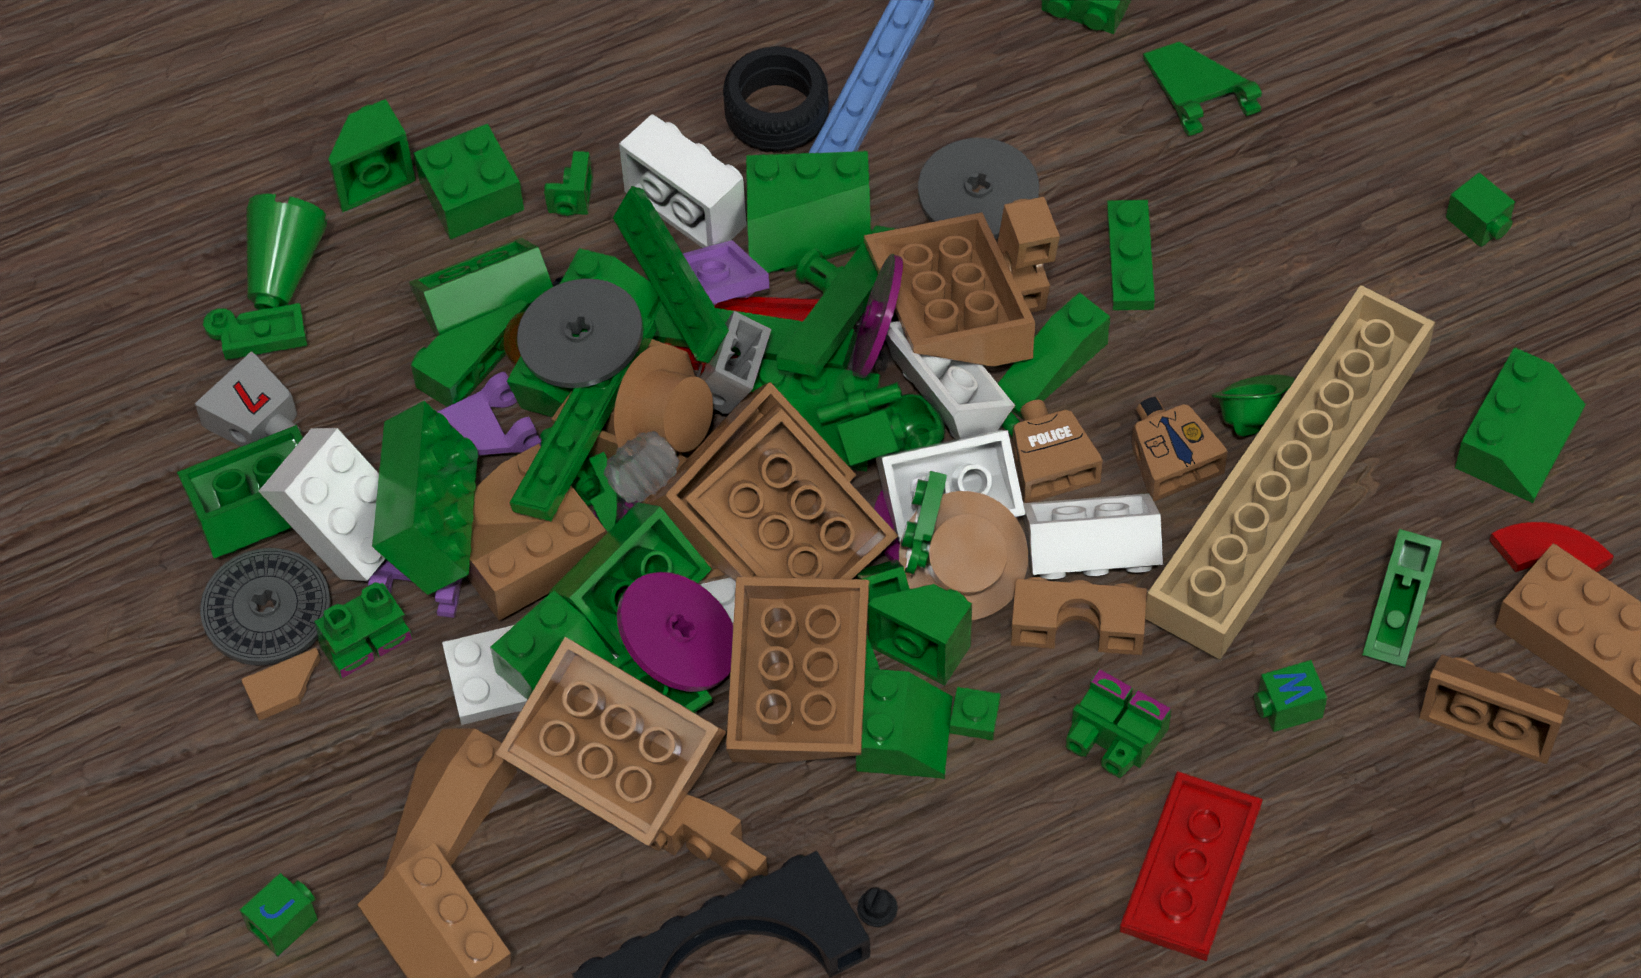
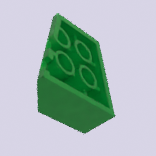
(806, 205)

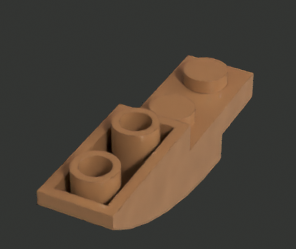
(713, 836)

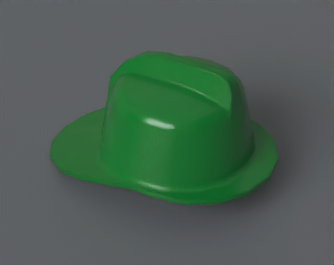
(1252, 401)

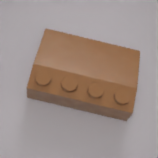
(957, 292)
(788, 506)
(681, 512)
(797, 669)
(610, 742)

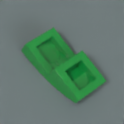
(607, 505)

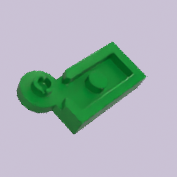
(257, 330)
(927, 497)

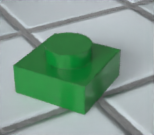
(975, 713)

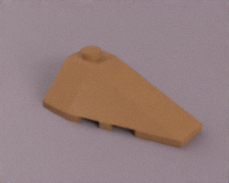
(450, 794)

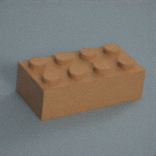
(1579, 628)

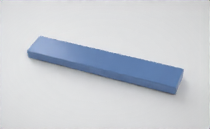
(872, 76)

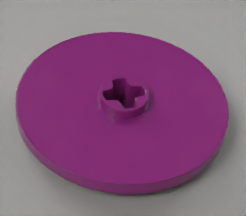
(877, 316)
(645, 626)

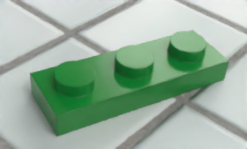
(1130, 255)

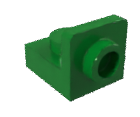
(575, 192)

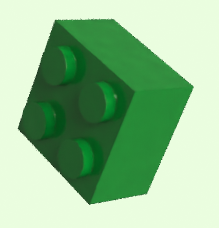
(469, 181)

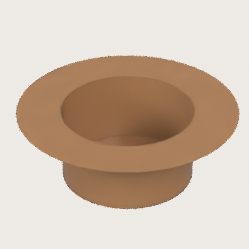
(665, 398)
(974, 551)

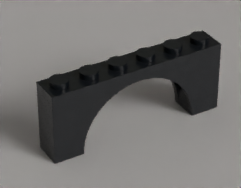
(790, 904)

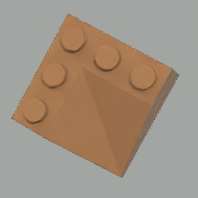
(520, 555)

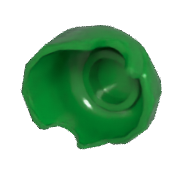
(921, 420)

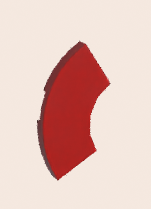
(1527, 542)

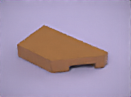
(281, 684)

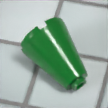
(279, 247)

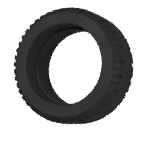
(768, 68)

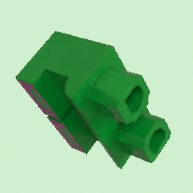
(369, 616)
(1118, 722)

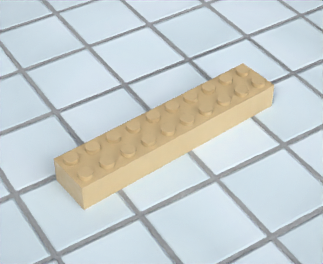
(1288, 472)

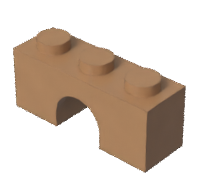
(1027, 241)
(1113, 611)

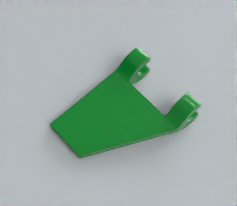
(1193, 79)

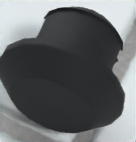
(877, 907)

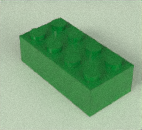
(425, 498)

